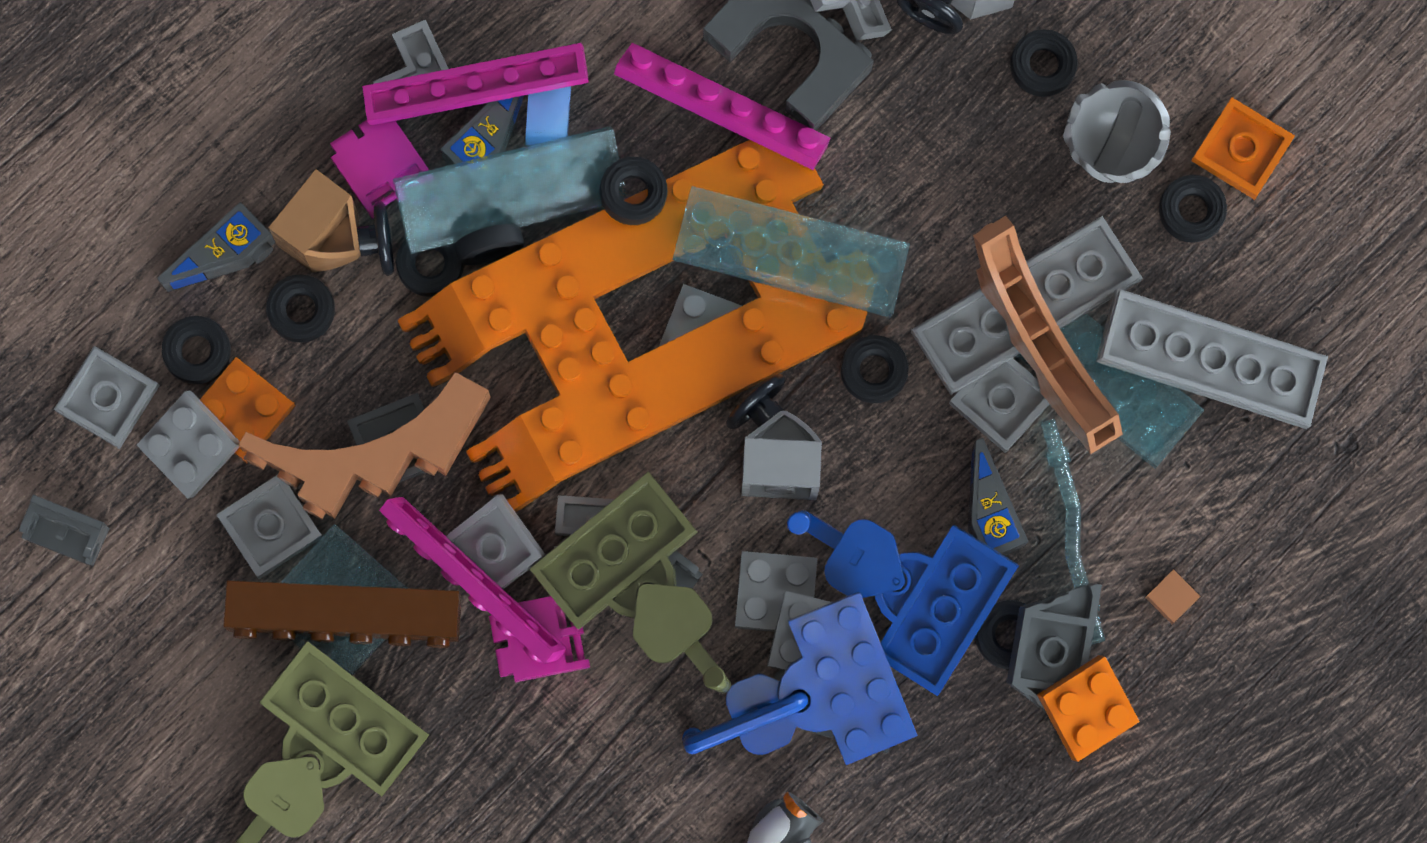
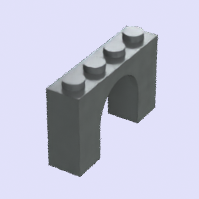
(840, 63)

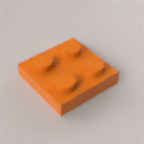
(1243, 148)
(246, 403)
(1088, 708)

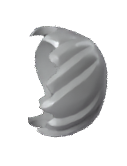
(1118, 131)

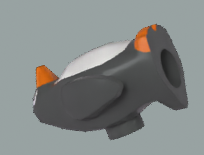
(784, 822)

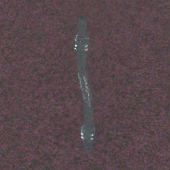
(1058, 458)

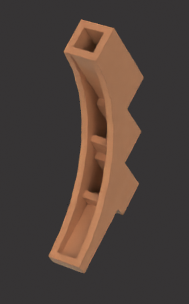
(1037, 337)
(329, 475)

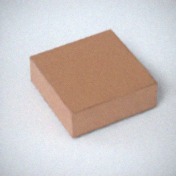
(1172, 596)

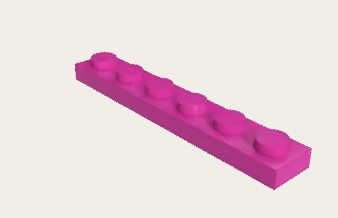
(475, 84)
(722, 106)
(462, 571)

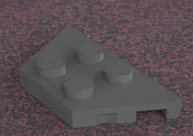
(1052, 639)

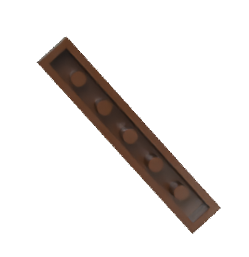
(342, 612)

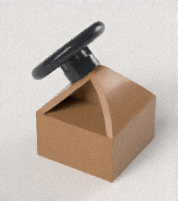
(324, 230)

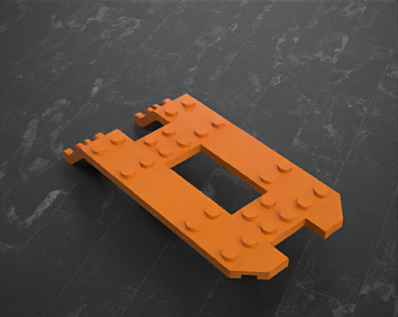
(601, 396)

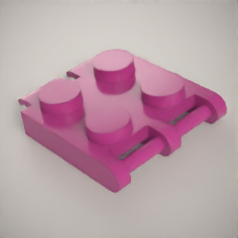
(374, 161)
(514, 660)

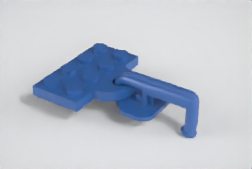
(943, 596)
(846, 685)

